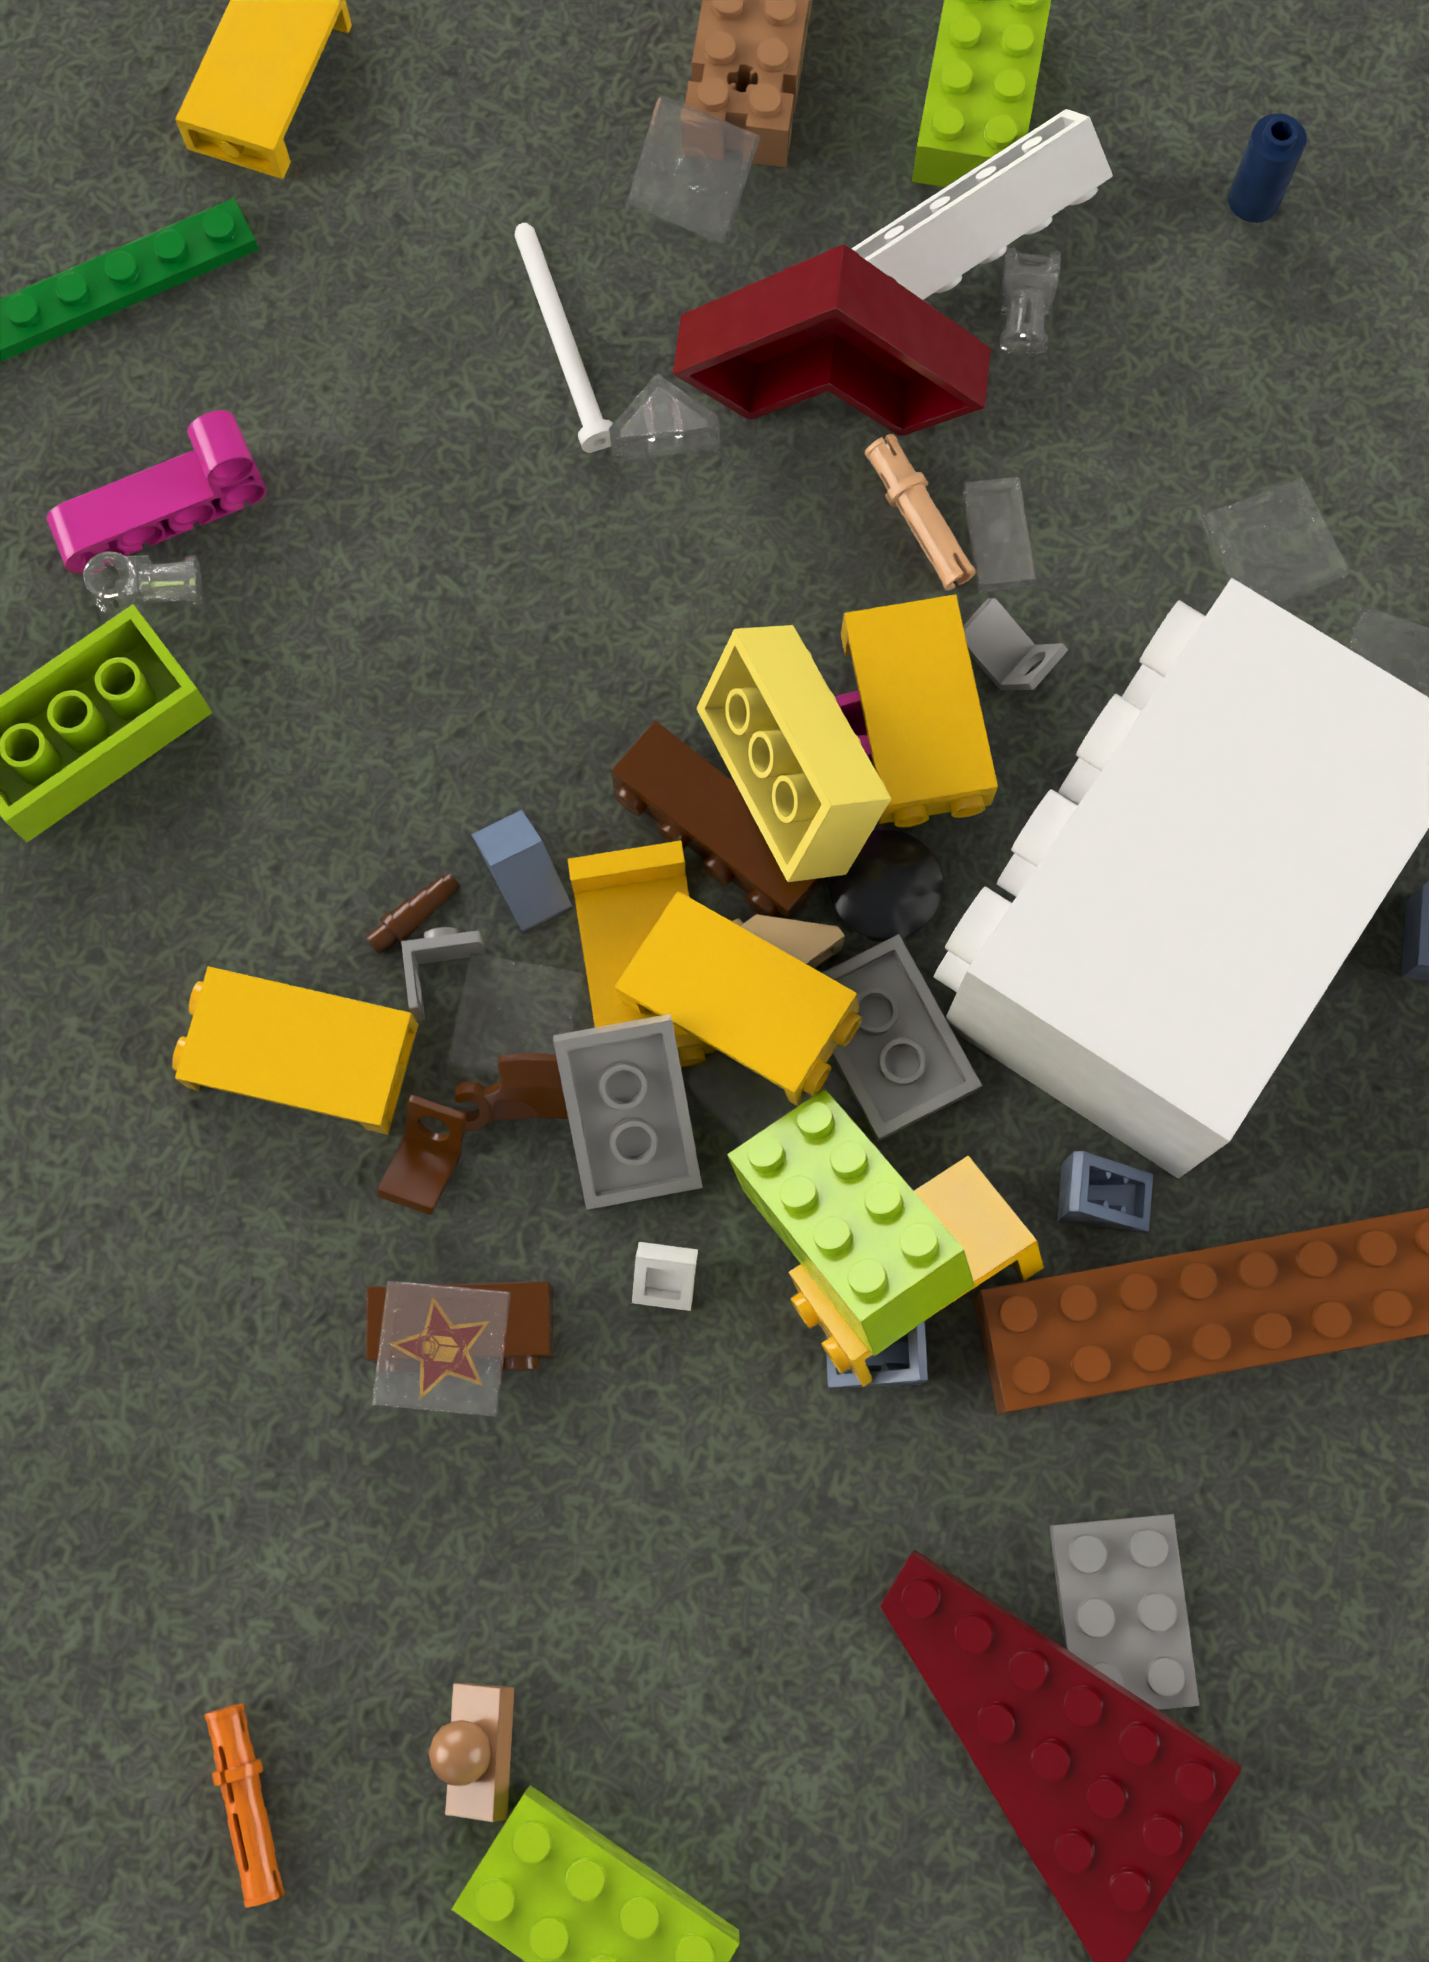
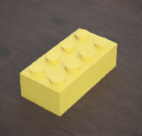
(792, 753)

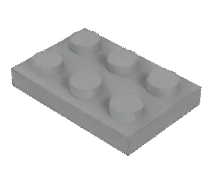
(904, 1052)
(628, 1111)
(1127, 1605)

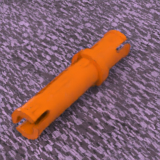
(244, 1804)

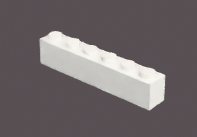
(991, 206)

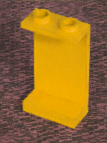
(257, 79)
(921, 709)
(617, 906)
(741, 996)
(296, 1047)
(978, 1222)

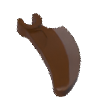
(527, 1089)

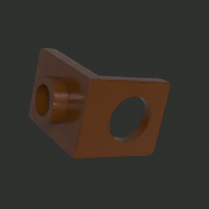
(424, 1157)

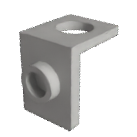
(1006, 650)
(436, 946)

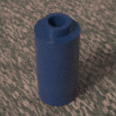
(1267, 167)

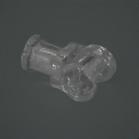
(1028, 293)
(141, 582)

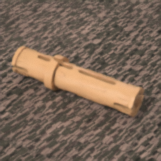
(908, 493)

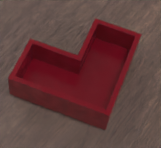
(838, 331)

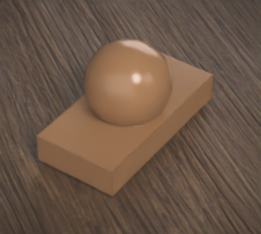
(476, 1752)

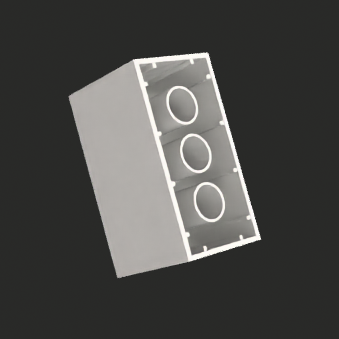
(1196, 877)

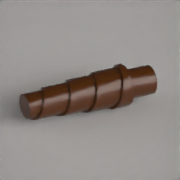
(411, 913)

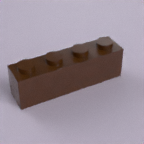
(707, 815)

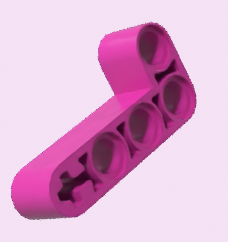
(162, 498)

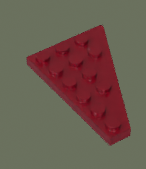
(1079, 1764)

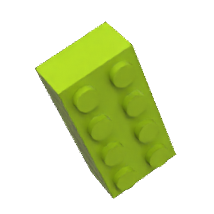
(979, 85)
(89, 721)
(851, 1221)
(574, 1896)

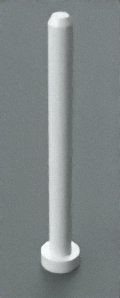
(595, 429)

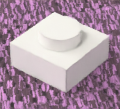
(664, 1276)

